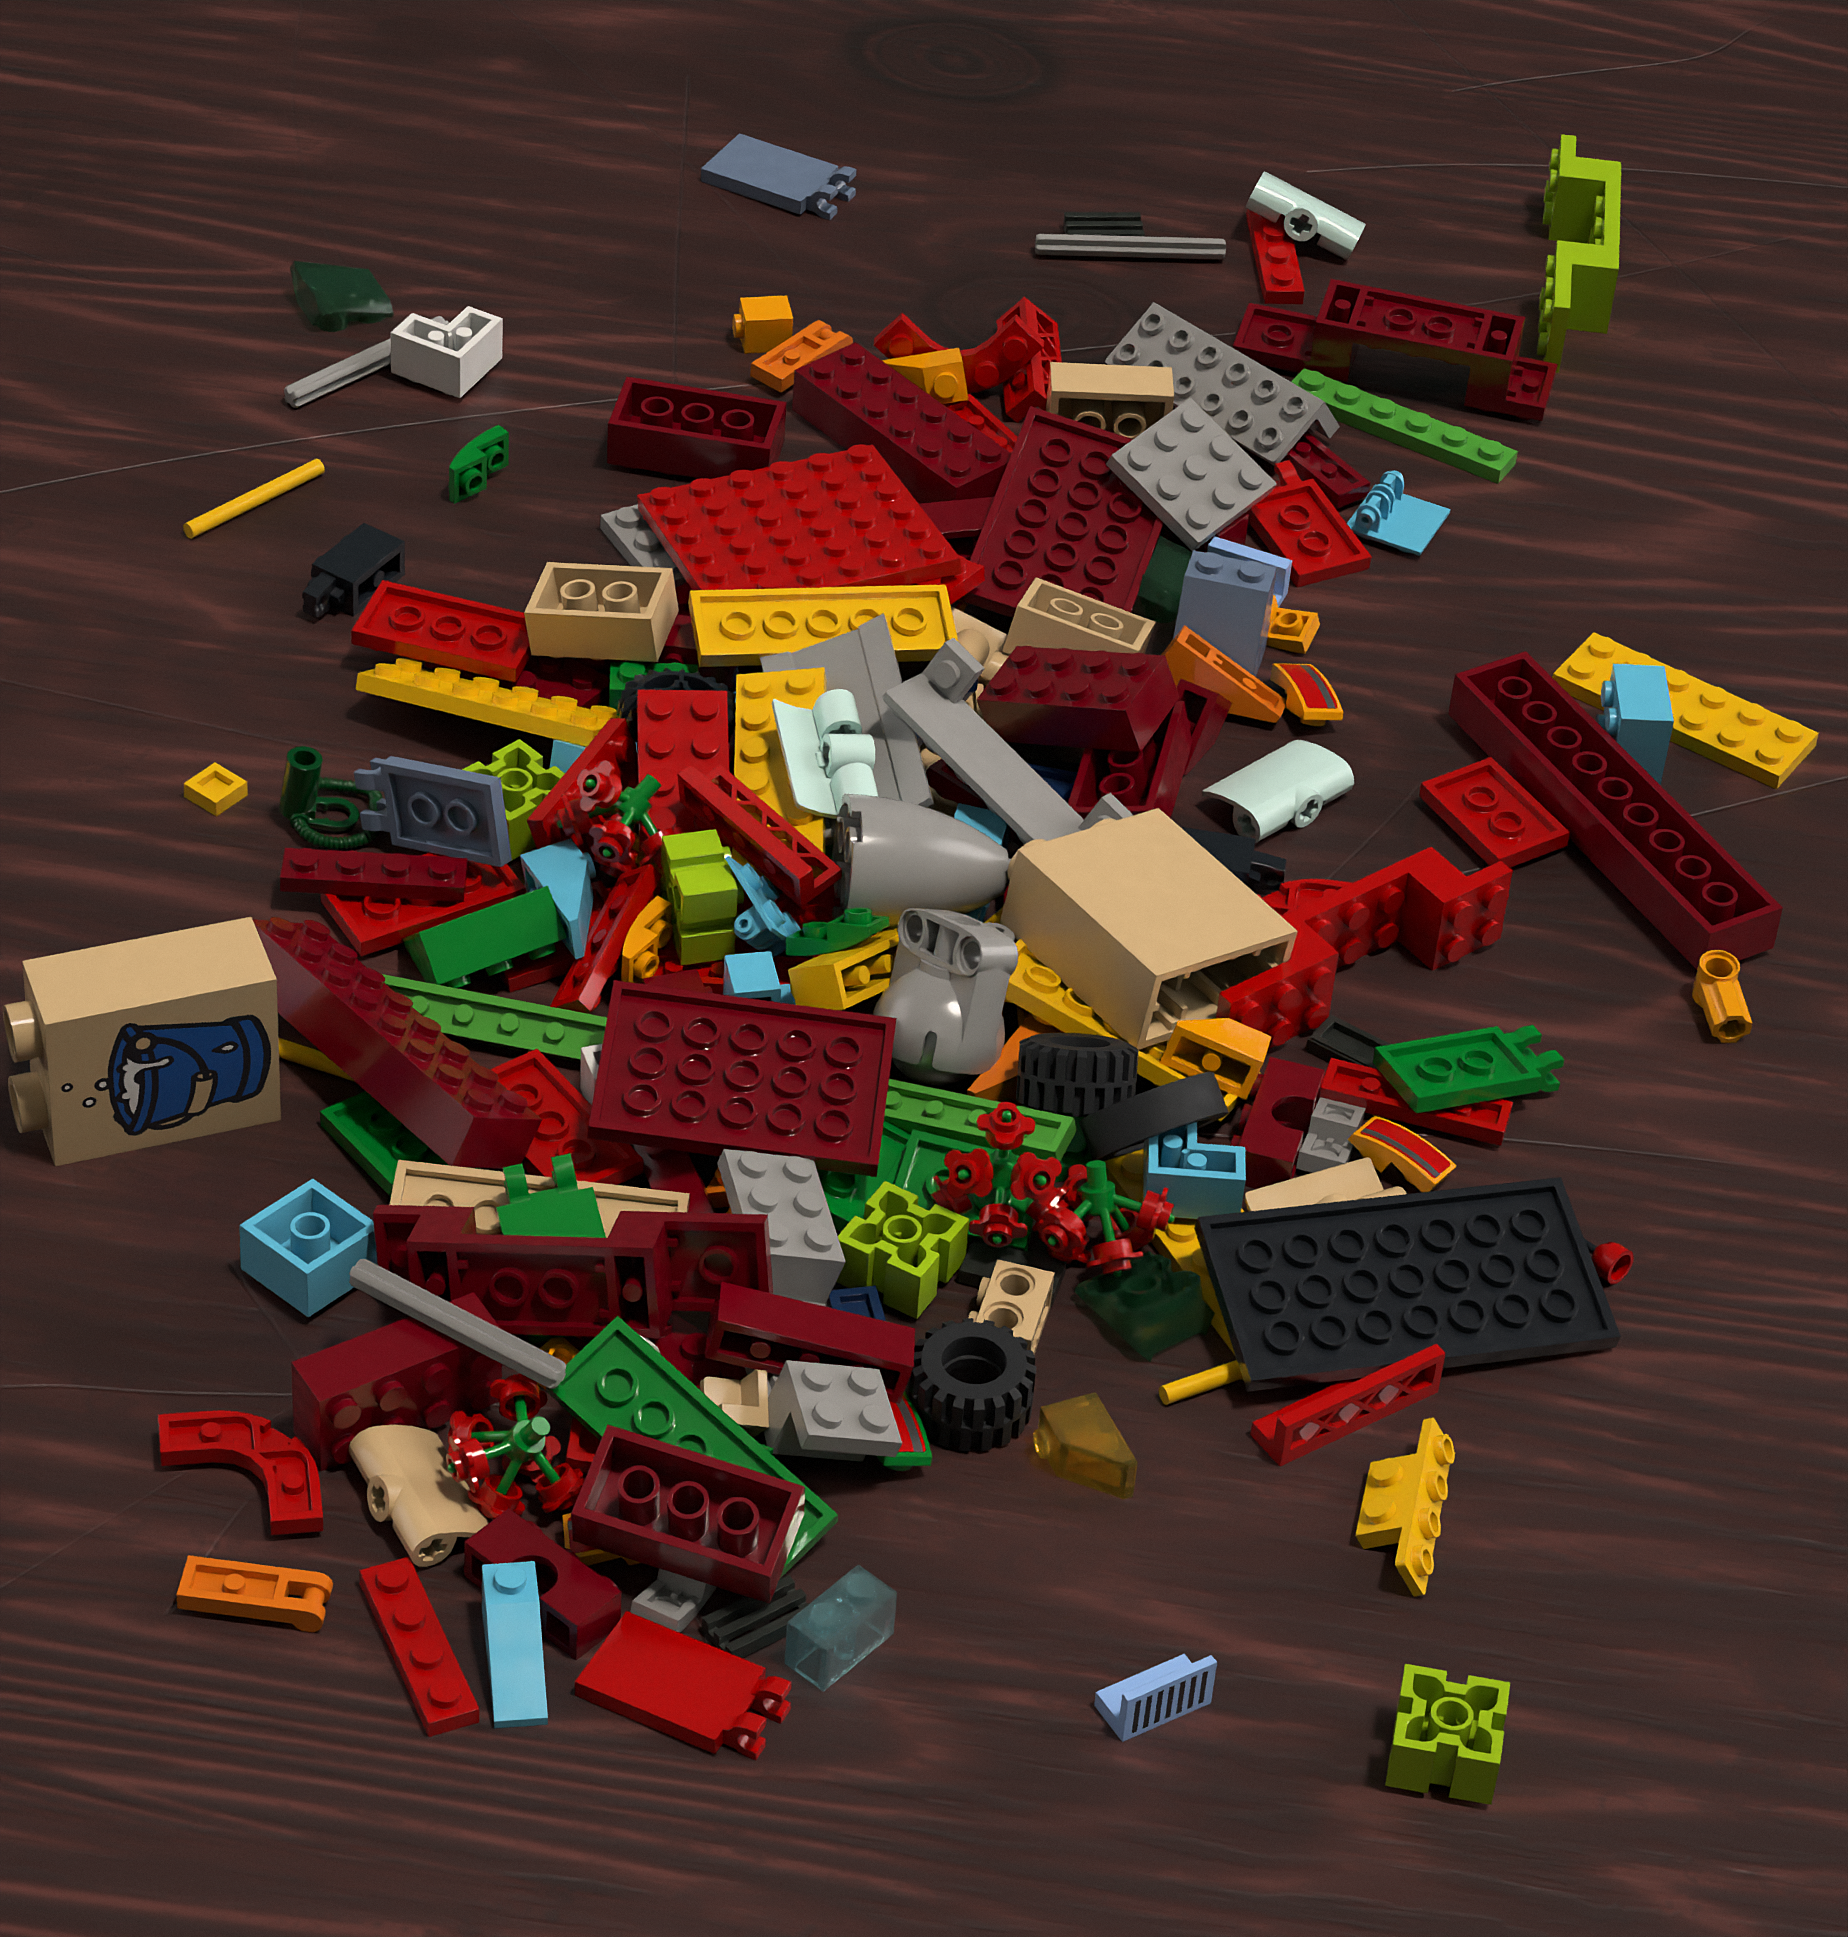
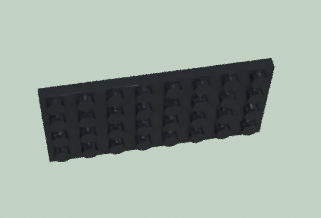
(1383, 1277)

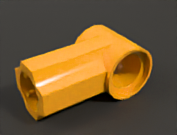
(1721, 997)

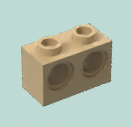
(1016, 1299)

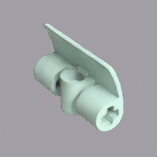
(1276, 197)
(826, 753)
(1283, 788)

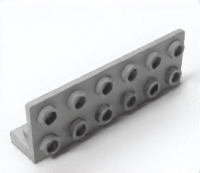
(1238, 393)
(979, 756)

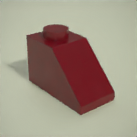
(1205, 716)

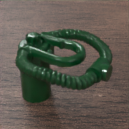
(300, 802)

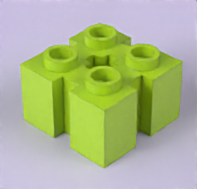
(523, 787)
(701, 895)
(902, 1248)
(1448, 1734)

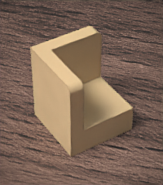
(741, 1399)

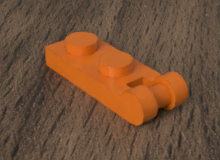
(810, 344)
(254, 1591)

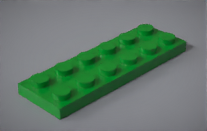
(634, 1388)

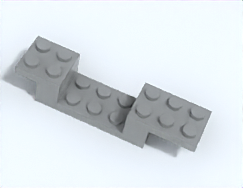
(810, 1405)

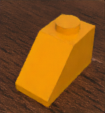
(935, 373)
(1219, 1047)

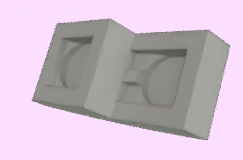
(1328, 1135)
(672, 1600)

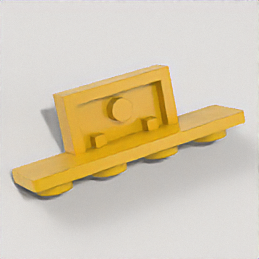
(1405, 1504)

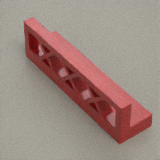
(1030, 383)
(753, 840)
(1348, 1406)

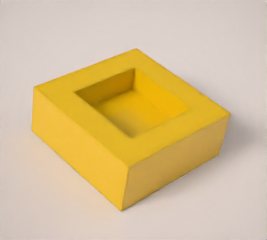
(215, 789)

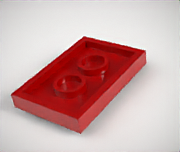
(1494, 813)

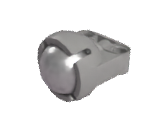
(947, 995)

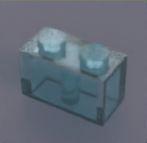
(840, 1627)

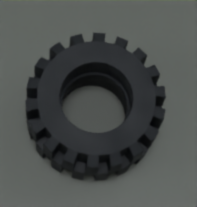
(1075, 1073)
(972, 1384)

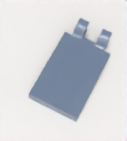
(779, 176)
(438, 809)

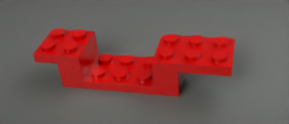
(1413, 901)

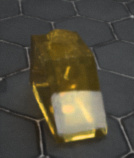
(1086, 1446)

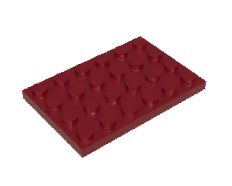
(1063, 519)
(742, 1077)

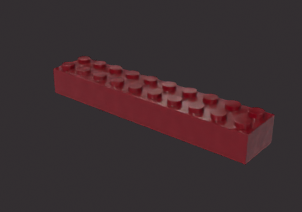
(1614, 810)

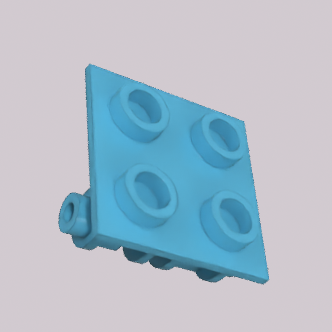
(1396, 517)
(763, 923)

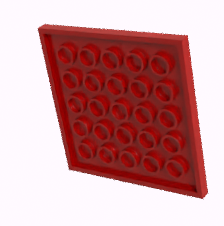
(800, 526)

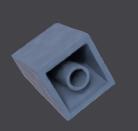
(1228, 605)

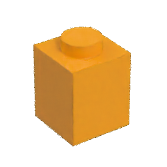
(763, 323)

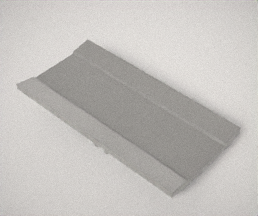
(867, 668)

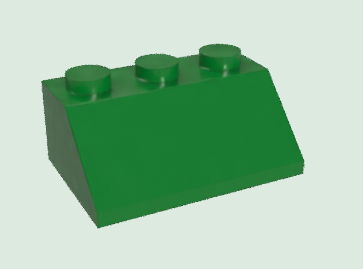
(487, 939)

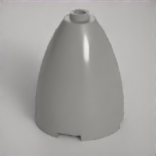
(912, 858)

